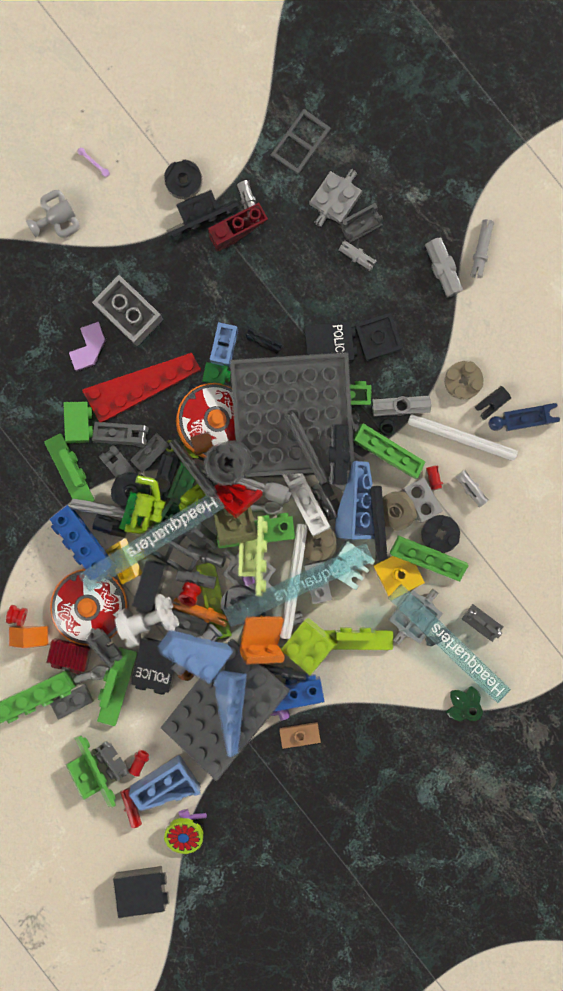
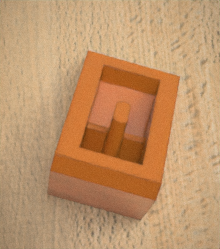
(28, 636)

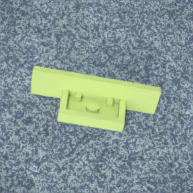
(251, 557)

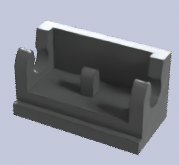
(361, 223)

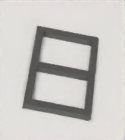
(311, 149)
(166, 558)

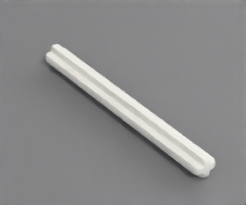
(462, 437)
(296, 566)

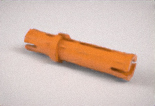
(208, 615)

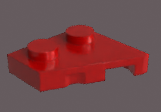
(237, 498)

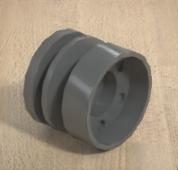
(217, 462)

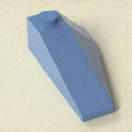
(355, 510)
(230, 699)

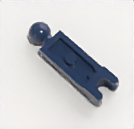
(524, 418)

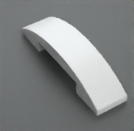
(306, 503)

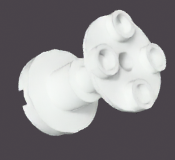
(131, 626)

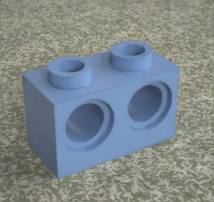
(224, 344)

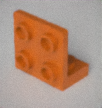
(261, 640)

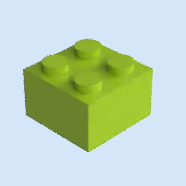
(309, 646)

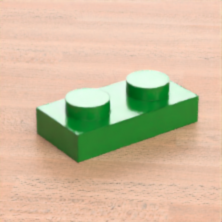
(182, 483)

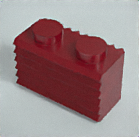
(69, 655)

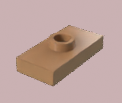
(300, 735)

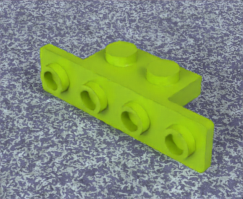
(362, 639)

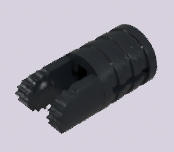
(495, 400)

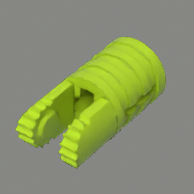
(191, 496)
(142, 508)

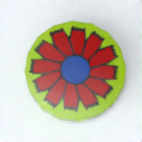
(183, 836)

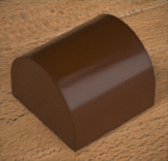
(202, 443)

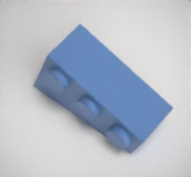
(195, 654)
(165, 784)

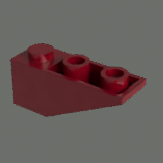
(236, 227)

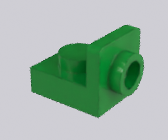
(216, 373)

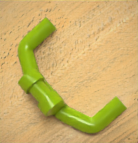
(157, 506)

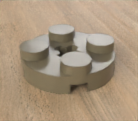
(474, 383)
(406, 509)
(322, 553)

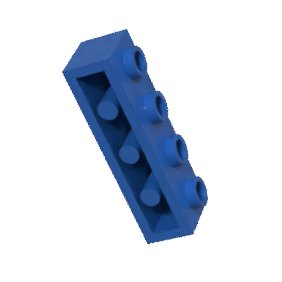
(77, 537)
(302, 693)

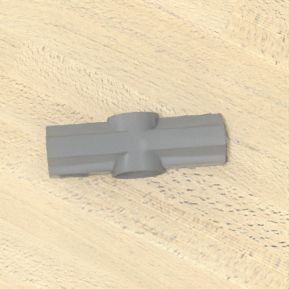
(444, 267)
(414, 405)

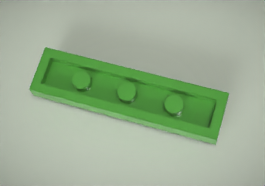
(388, 451)
(429, 558)

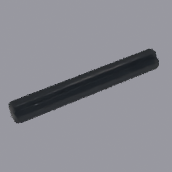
(379, 523)

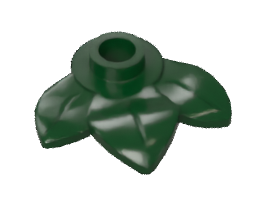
(462, 704)

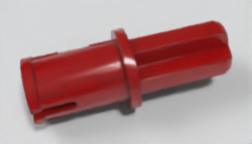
(131, 809)

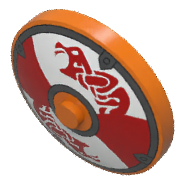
(204, 410)
(78, 610)

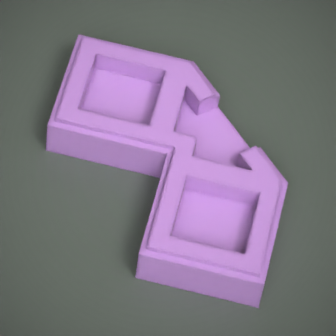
(88, 355)

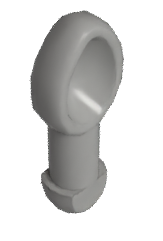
(269, 508)
(96, 673)

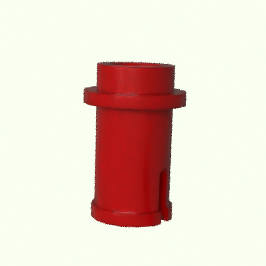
(434, 478)
(138, 763)

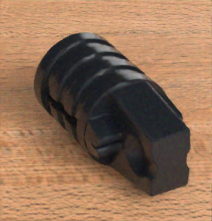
(108, 525)

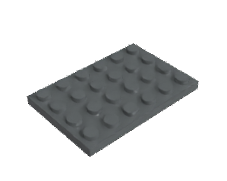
(197, 720)

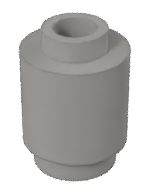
(277, 492)

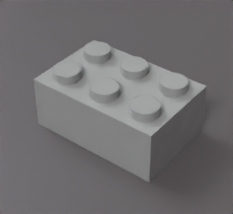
(128, 310)

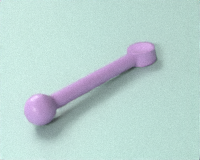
(105, 172)

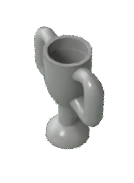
(56, 215)

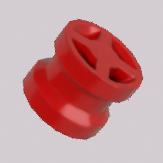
(189, 594)
(16, 615)

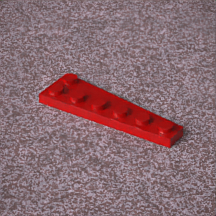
(127, 391)

